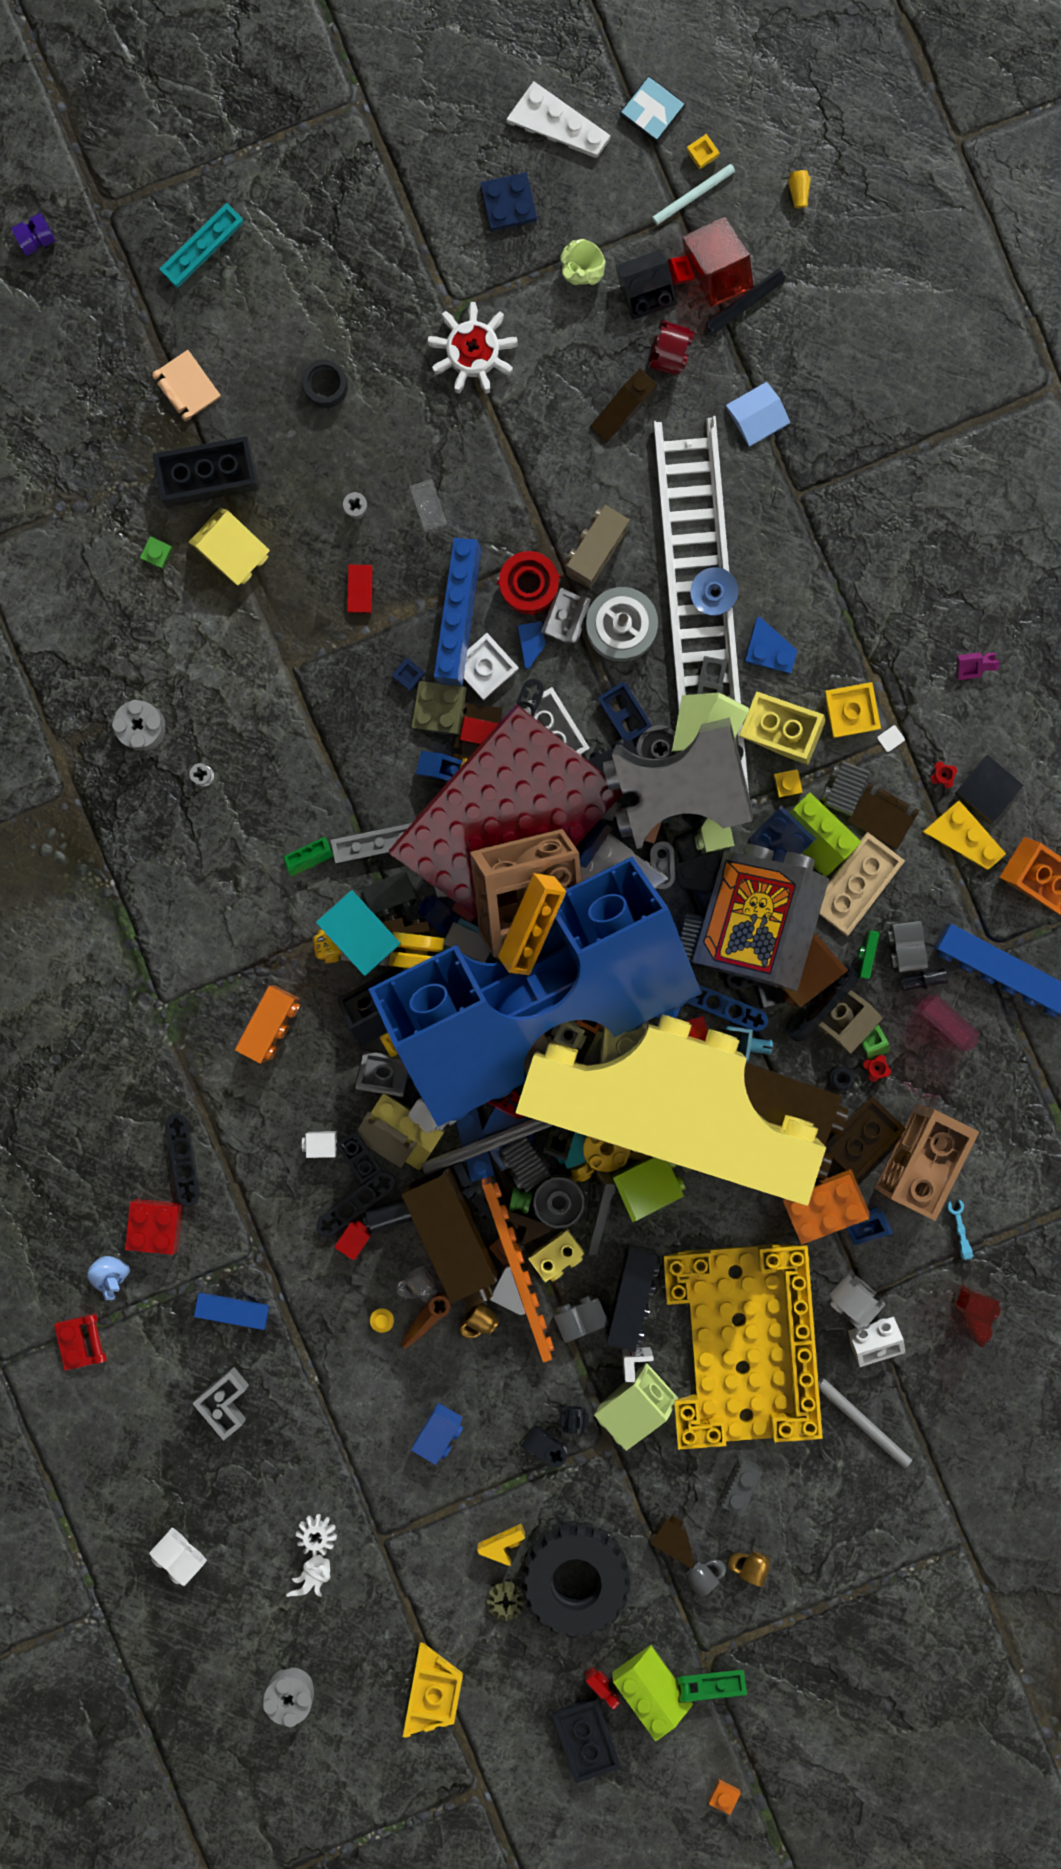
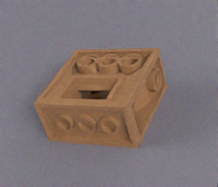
(511, 868)
(924, 1171)

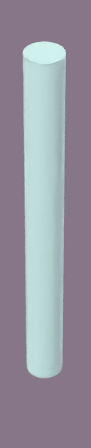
(693, 194)

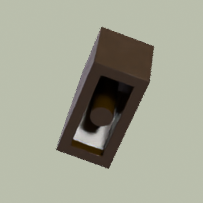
(672, 1539)

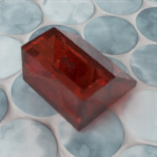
(977, 1313)

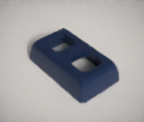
(632, 708)

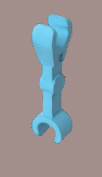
(964, 1247)

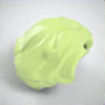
(582, 262)

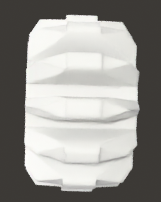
(312, 1527)

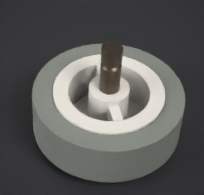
(621, 624)

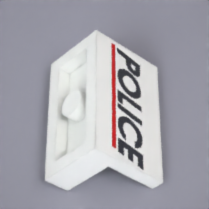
(630, 1357)

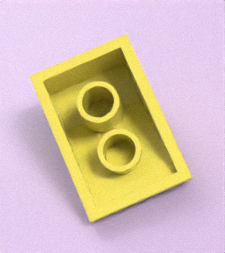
(783, 727)

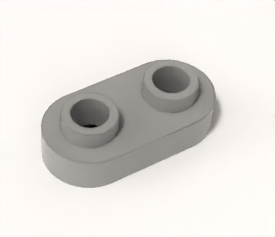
(663, 865)

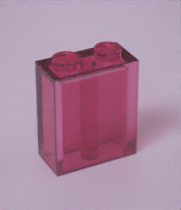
(946, 1023)

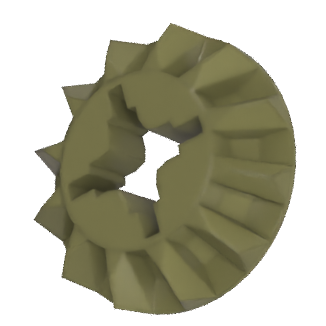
(514, 1594)

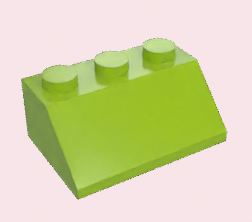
(833, 839)
(651, 1692)

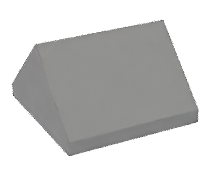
(382, 1074)
(506, 1292)

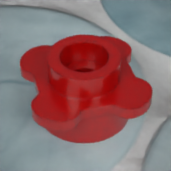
(950, 774)
(883, 1068)

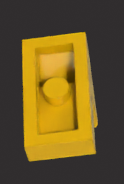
(496, 1545)

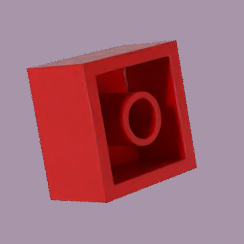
(154, 1226)

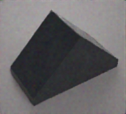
(558, 1142)

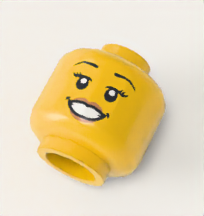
(325, 948)

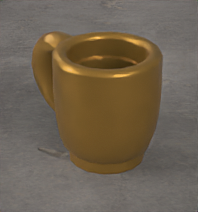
(480, 1319)
(754, 1568)

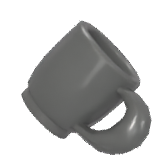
(702, 1579)

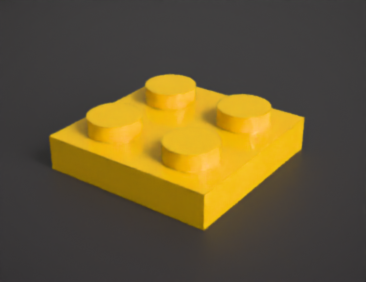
(852, 710)

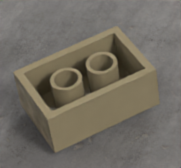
(596, 546)

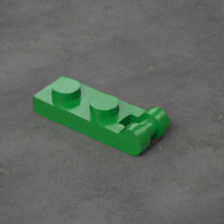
(713, 1686)

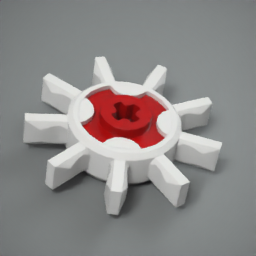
(478, 361)

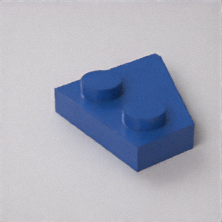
(770, 649)

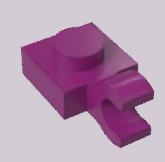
(973, 664)

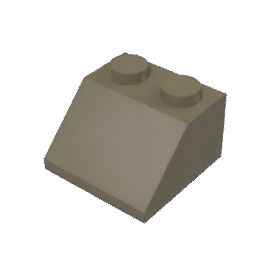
(849, 1021)

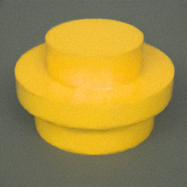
(382, 1320)

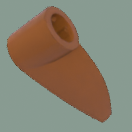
(426, 1319)

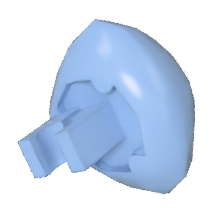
(107, 1274)

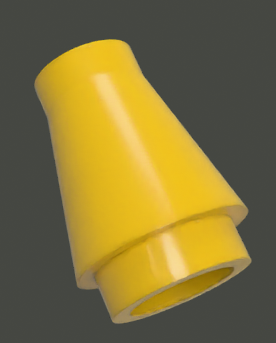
(799, 187)

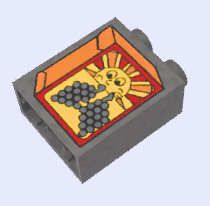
(762, 917)

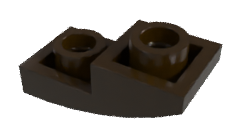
(397, 924)

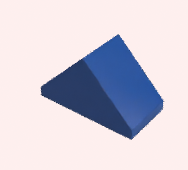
(870, 1229)

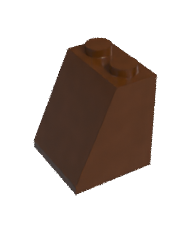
(818, 973)

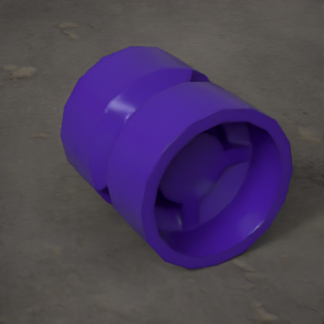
(33, 234)

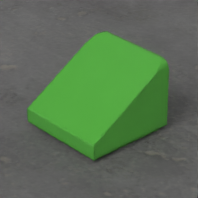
(875, 1044)

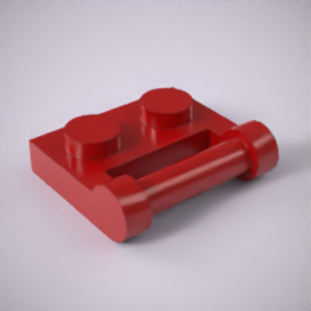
(73, 1345)

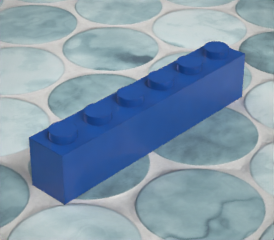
(458, 612)
(1000, 968)

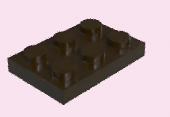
(864, 1137)

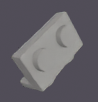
(566, 616)

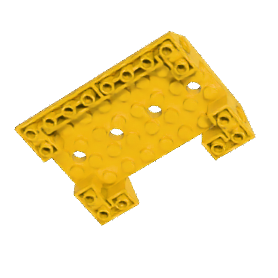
(773, 1340)

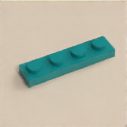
(202, 245)

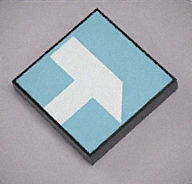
(652, 109)

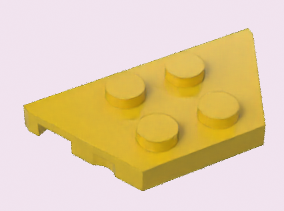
(433, 1693)

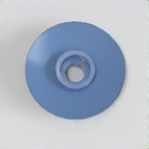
(706, 582)

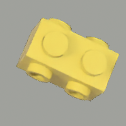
(553, 1252)

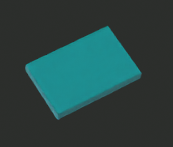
(358, 933)

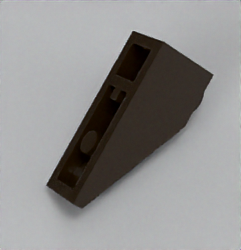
(624, 405)

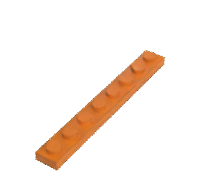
(515, 1260)

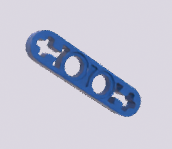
(722, 1009)

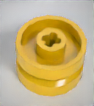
(415, 949)

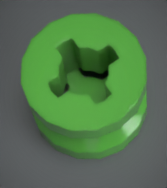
(520, 1200)

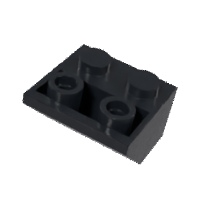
(646, 284)

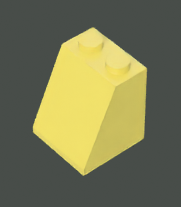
(229, 546)

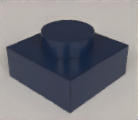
(408, 674)

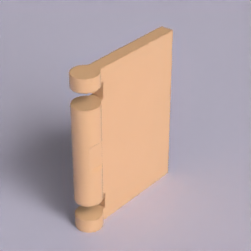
(186, 385)

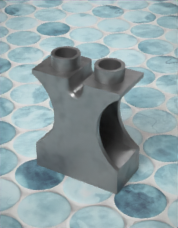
(698, 780)

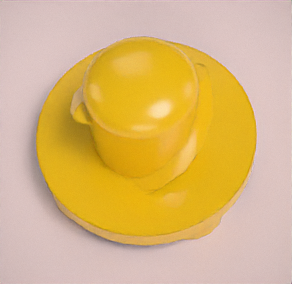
(604, 1155)

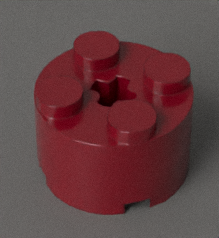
(670, 348)

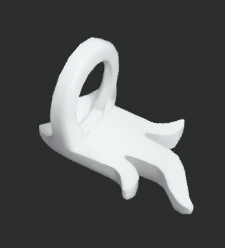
(315, 1573)

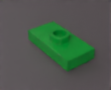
(308, 856)
(867, 953)

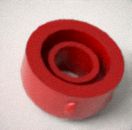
(525, 563)

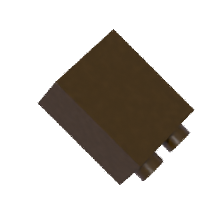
(779, 1095)
(452, 1237)

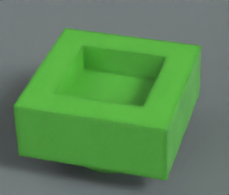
(156, 552)

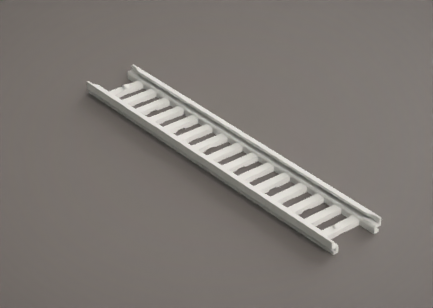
(719, 560)

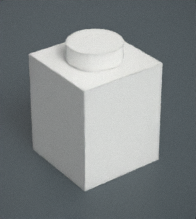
(320, 1144)

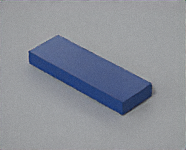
(231, 1311)

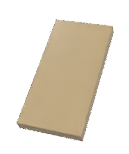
(858, 883)

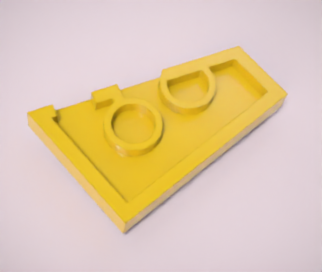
(965, 835)

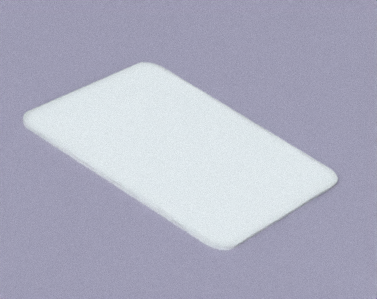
(891, 738)

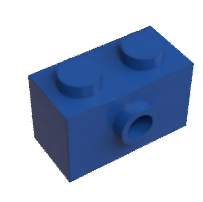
(437, 1433)

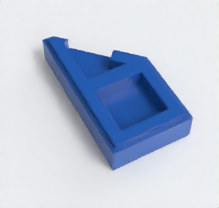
(531, 642)

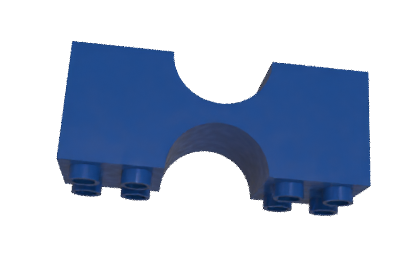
(473, 1022)

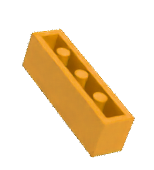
(531, 924)

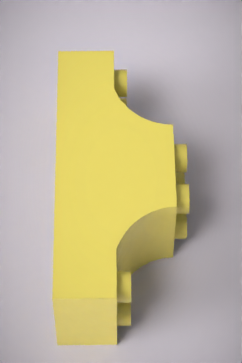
(677, 1104)

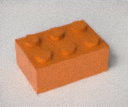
(268, 1024)
(832, 1207)

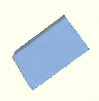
(758, 414)

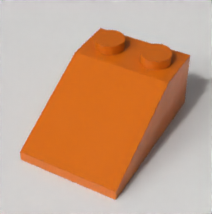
(1035, 873)

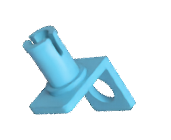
(750, 1044)

